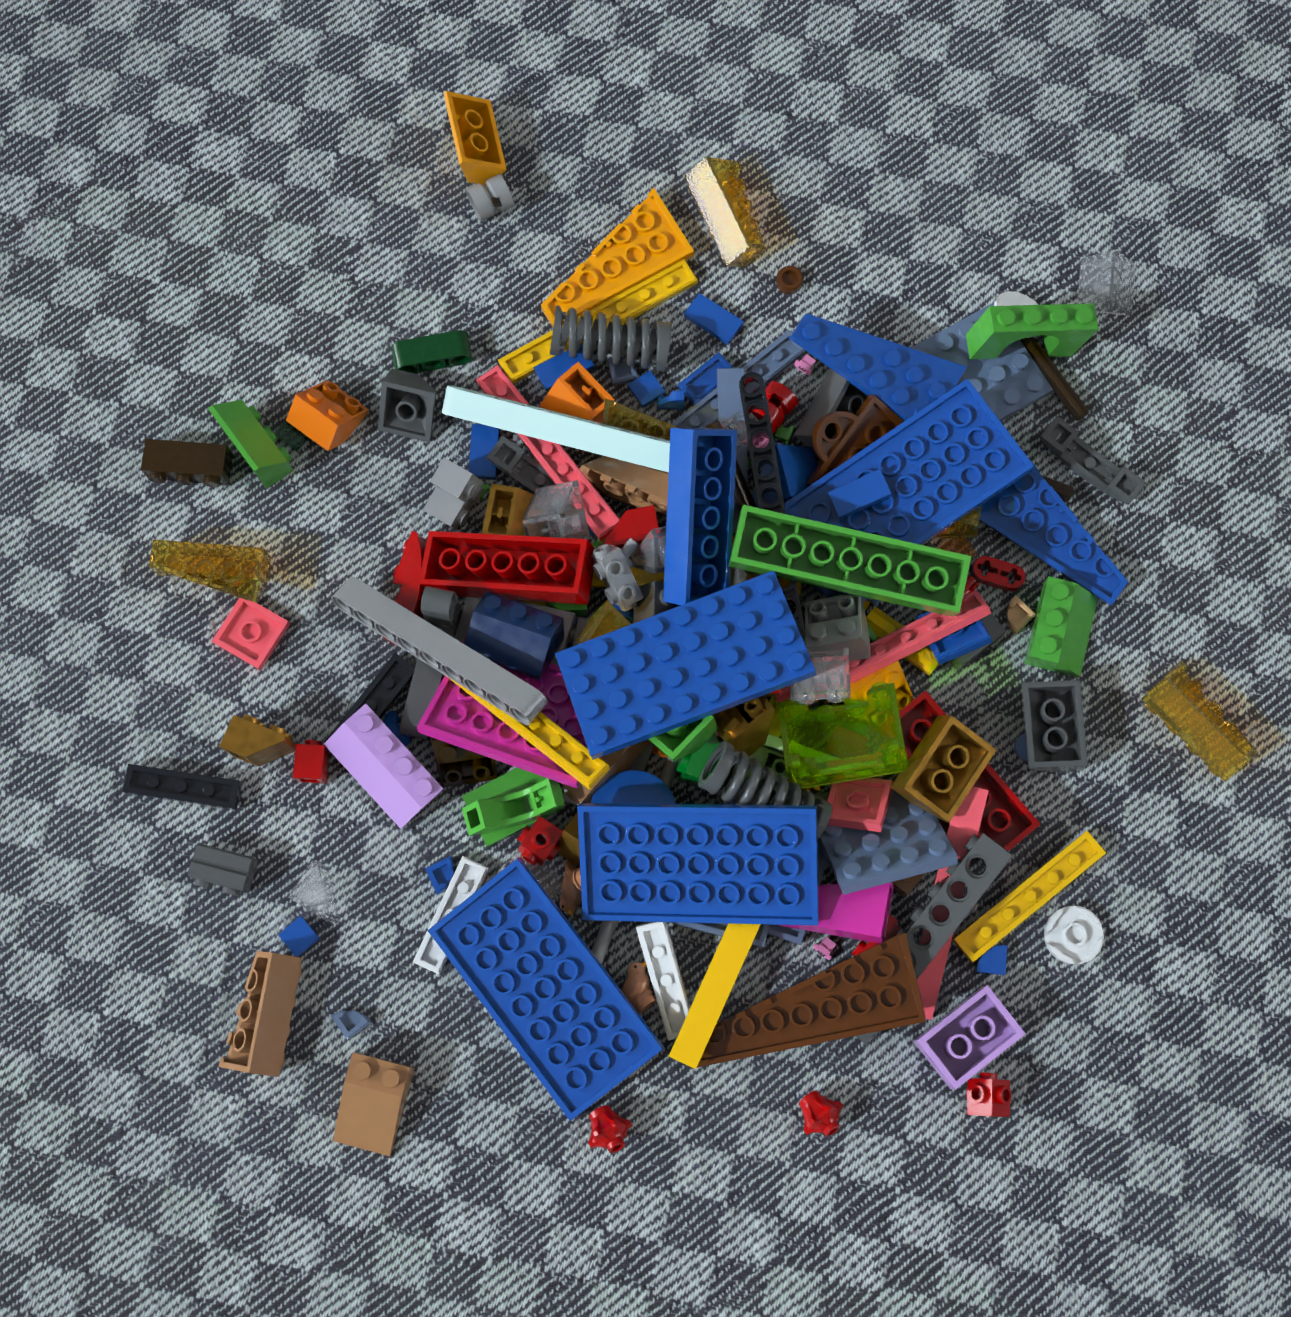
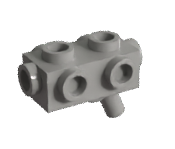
(614, 568)

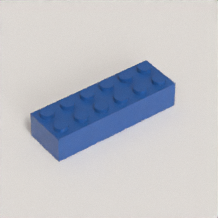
(699, 512)

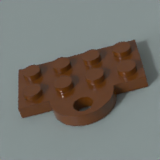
(851, 434)

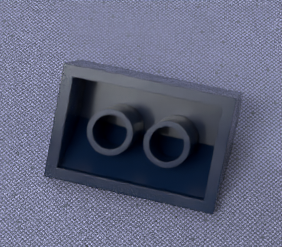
(515, 635)

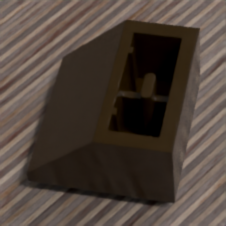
(461, 766)

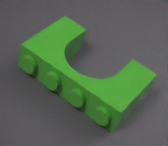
(1061, 325)

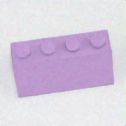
(383, 766)

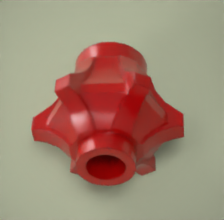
(820, 1114)
(608, 1129)

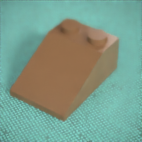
(372, 1103)

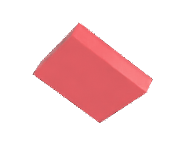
(251, 632)
(860, 803)

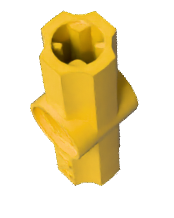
(883, 625)

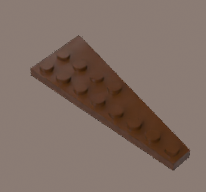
(850, 999)

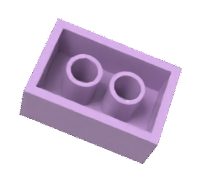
(969, 1037)

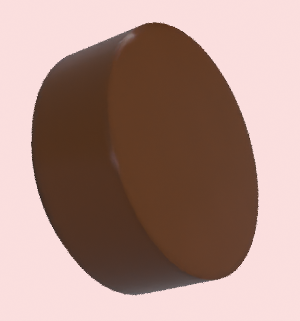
(789, 280)

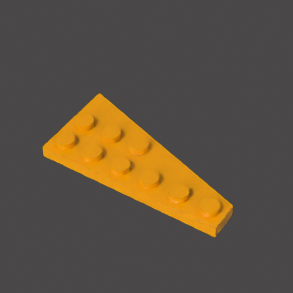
(627, 256)

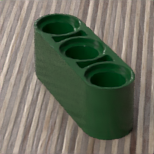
(432, 352)

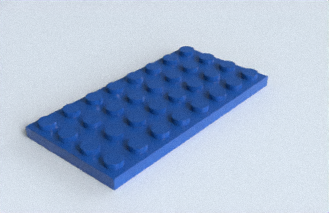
(934, 465)
(684, 664)
(699, 863)
(545, 989)

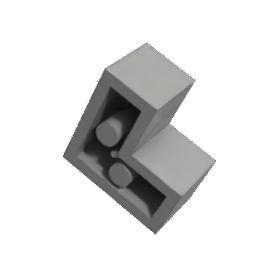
(453, 494)

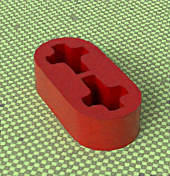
(999, 567)

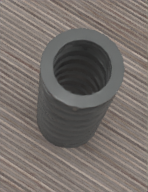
(660, 331)
(729, 757)

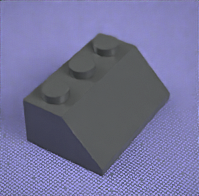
(832, 395)
(1054, 726)

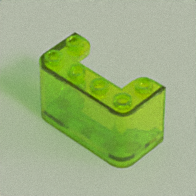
(843, 740)

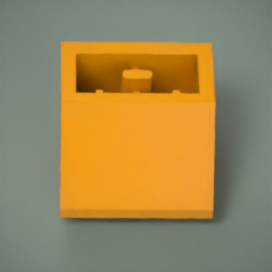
(889, 674)

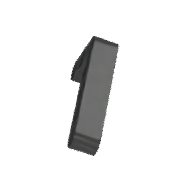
(443, 611)

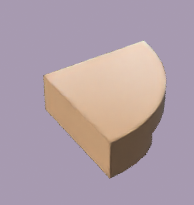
(1018, 615)

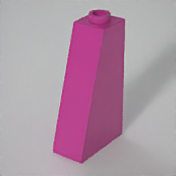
(853, 915)

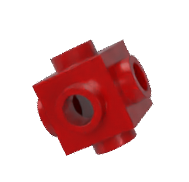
(541, 832)
(988, 1096)

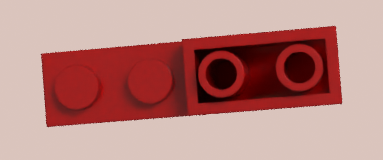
(408, 573)

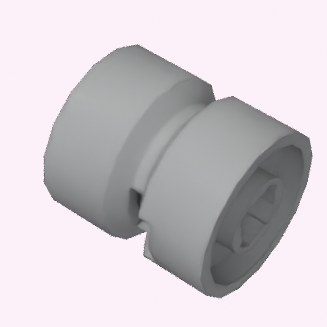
(490, 197)

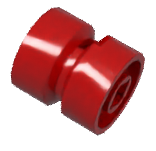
(780, 403)

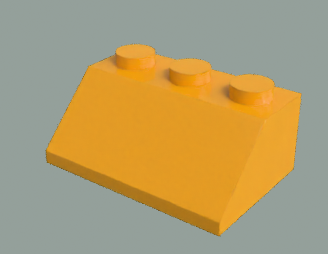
(475, 137)

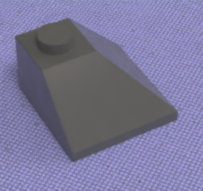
(406, 405)

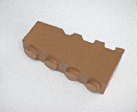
(628, 482)
(264, 1016)

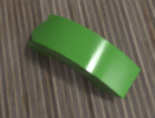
(513, 809)

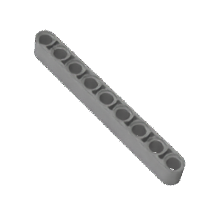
(440, 651)

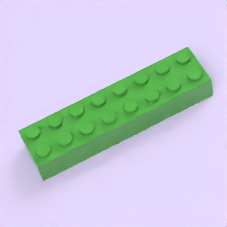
(850, 561)

